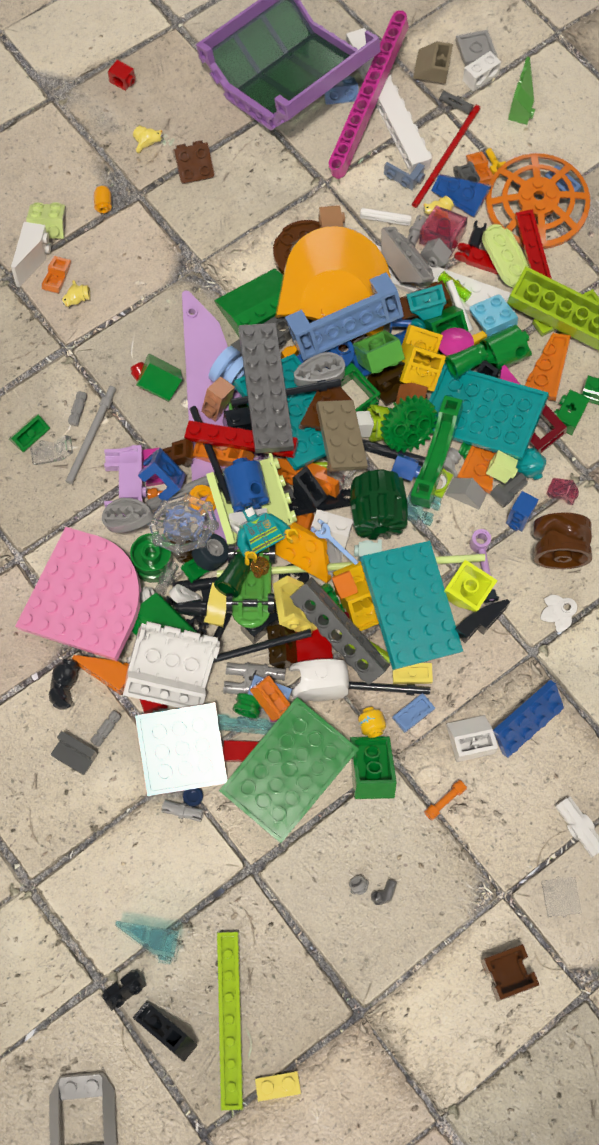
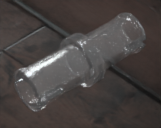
(166, 578)

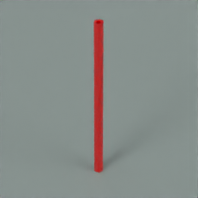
(445, 157)

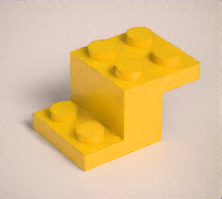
(421, 357)
(360, 604)

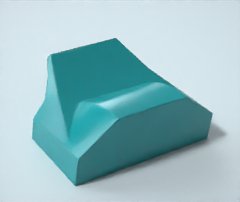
(427, 302)

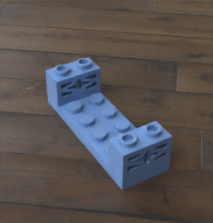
(348, 322)

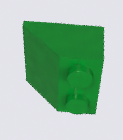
(451, 318)

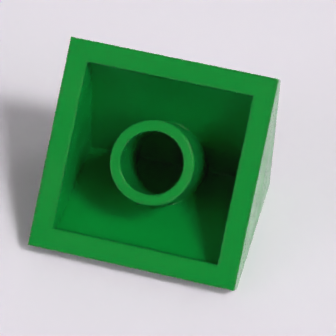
(159, 377)

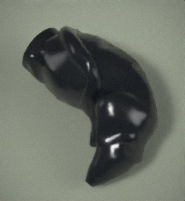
(62, 679)

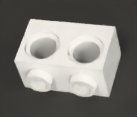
(481, 71)

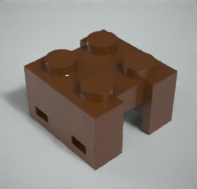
(509, 973)

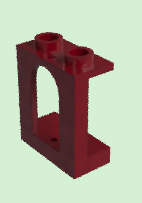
(551, 437)

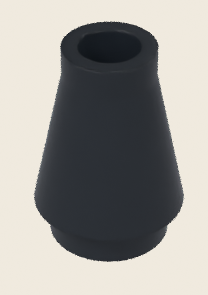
(192, 608)

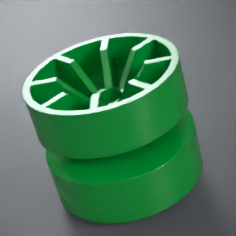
(149, 559)

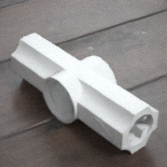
(579, 825)

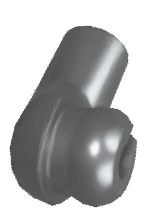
(385, 895)

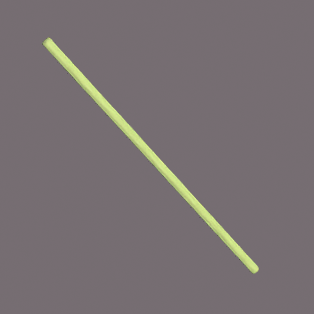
(336, 566)

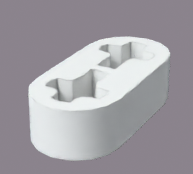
(182, 594)

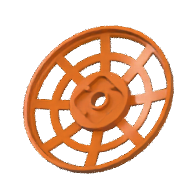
(550, 194)

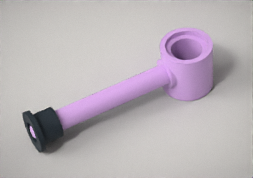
(481, 549)

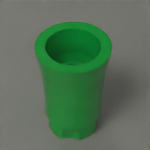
(465, 360)

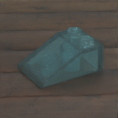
(158, 942)

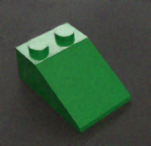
(373, 768)

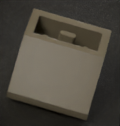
(433, 62)

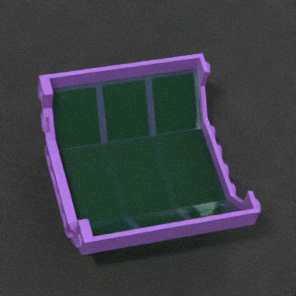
(279, 59)

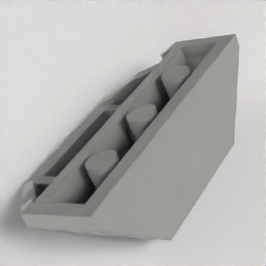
(404, 257)

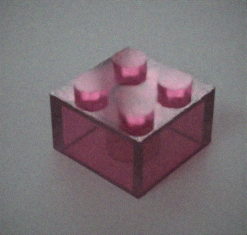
(444, 225)

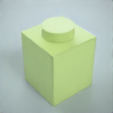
(502, 467)

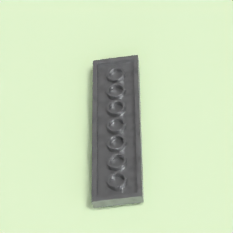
(265, 388)

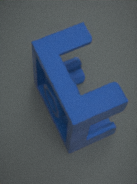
(166, 469)

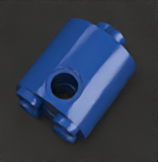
(246, 485)

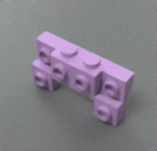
(129, 464)

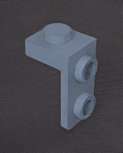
(405, 179)

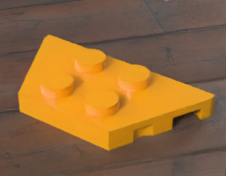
(305, 552)

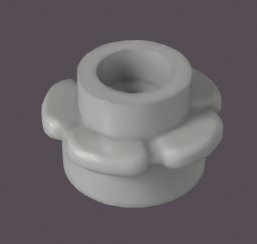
(358, 885)

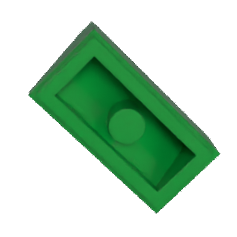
(29, 433)

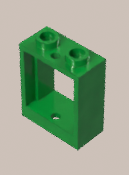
(354, 374)

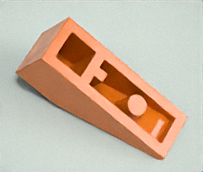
(224, 454)
(107, 671)

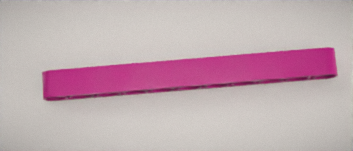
(378, 70)

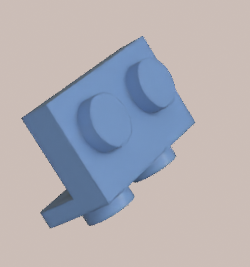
(342, 92)

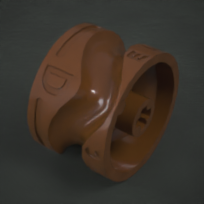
(563, 540)

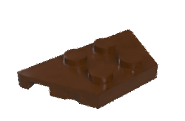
(311, 417)

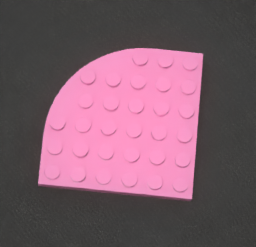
(85, 596)

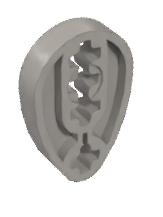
(310, 368)
(136, 515)

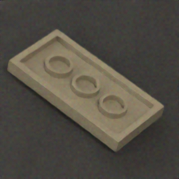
(341, 435)

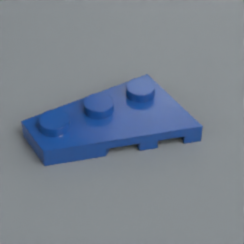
(464, 193)

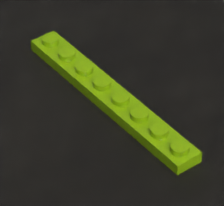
(229, 1021)

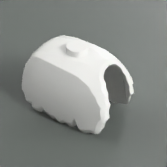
(321, 680)

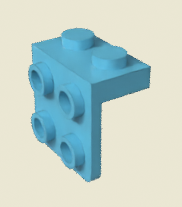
(494, 314)

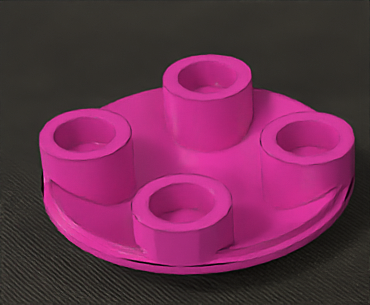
(455, 340)

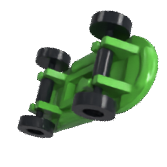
(255, 596)

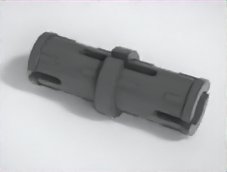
(466, 107)

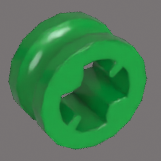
(464, 450)

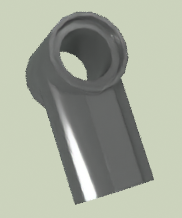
(505, 493)

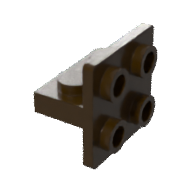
(387, 383)

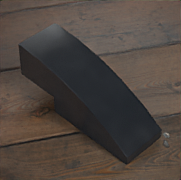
(481, 620)

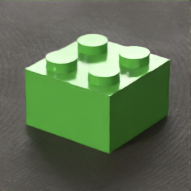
(379, 351)

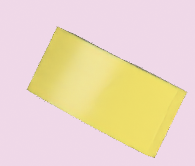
(216, 608)

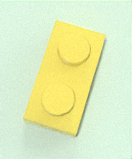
(414, 674)
(277, 1086)

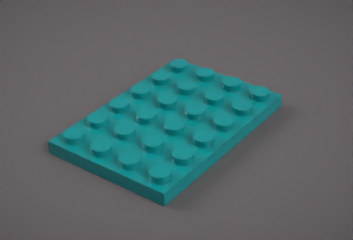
(494, 411)
(310, 444)
(411, 604)

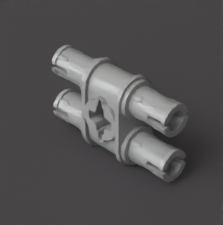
(247, 671)

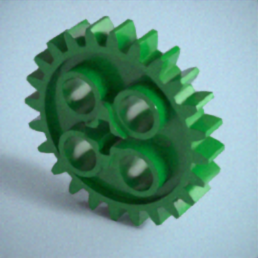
(409, 423)

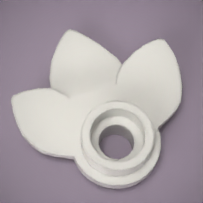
(556, 613)

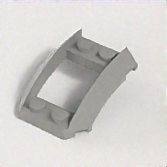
(78, 1087)

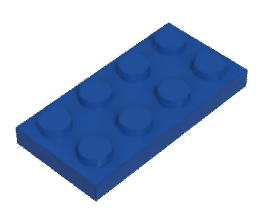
(528, 719)

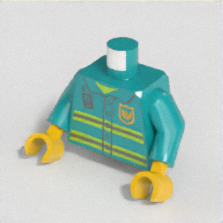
(260, 533)

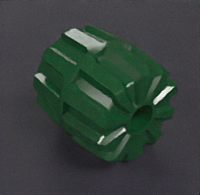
(378, 504)

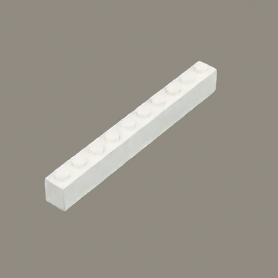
(394, 114)

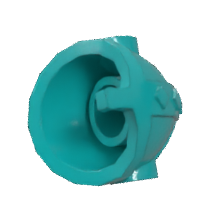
(532, 464)

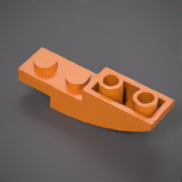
(328, 484)

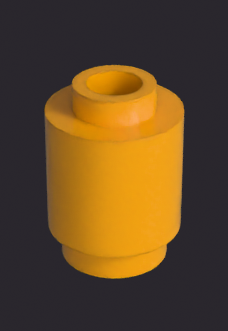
(102, 199)

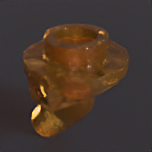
(260, 567)

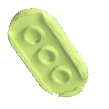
(504, 253)

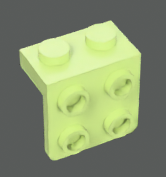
(49, 215)

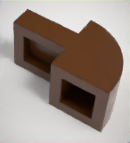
(181, 452)

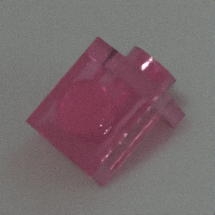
(563, 489)

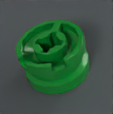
(247, 706)

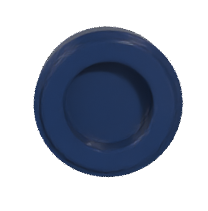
(193, 797)

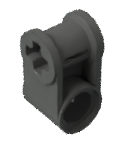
(466, 172)

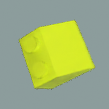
(469, 587)

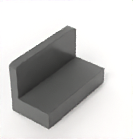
(73, 753)

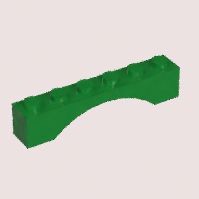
(438, 451)

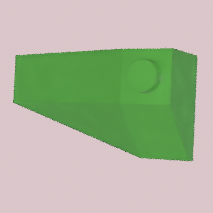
(523, 99)

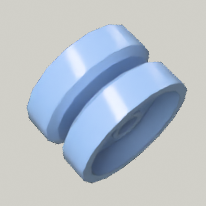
(228, 366)

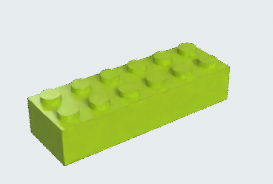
(557, 306)

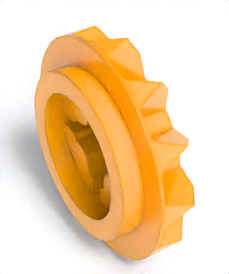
(201, 491)

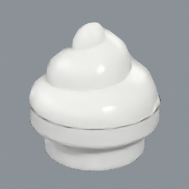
(145, 593)

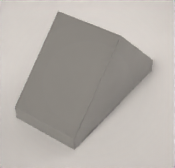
(466, 491)

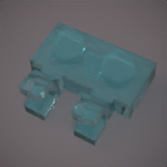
(416, 512)

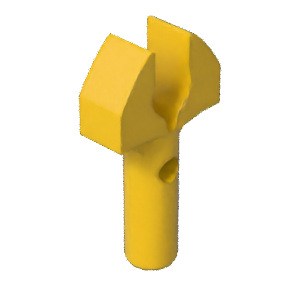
(495, 163)

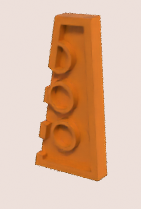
(550, 366)

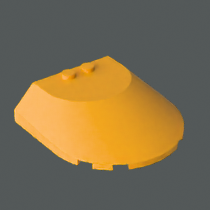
(329, 273)

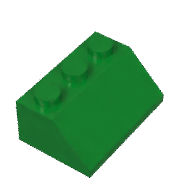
(158, 611)

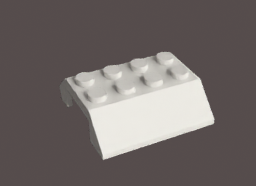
(170, 666)

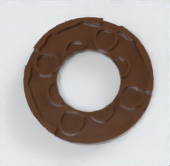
(288, 237)

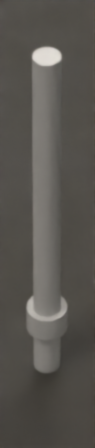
(105, 404)

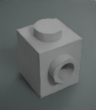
(436, 253)

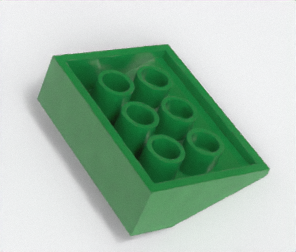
(253, 301)

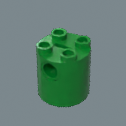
(507, 347)

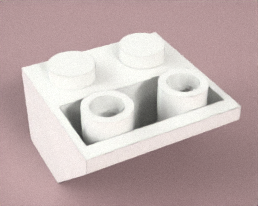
(472, 738)

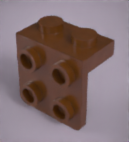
(193, 162)

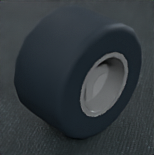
(213, 555)

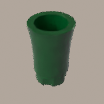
(233, 576)

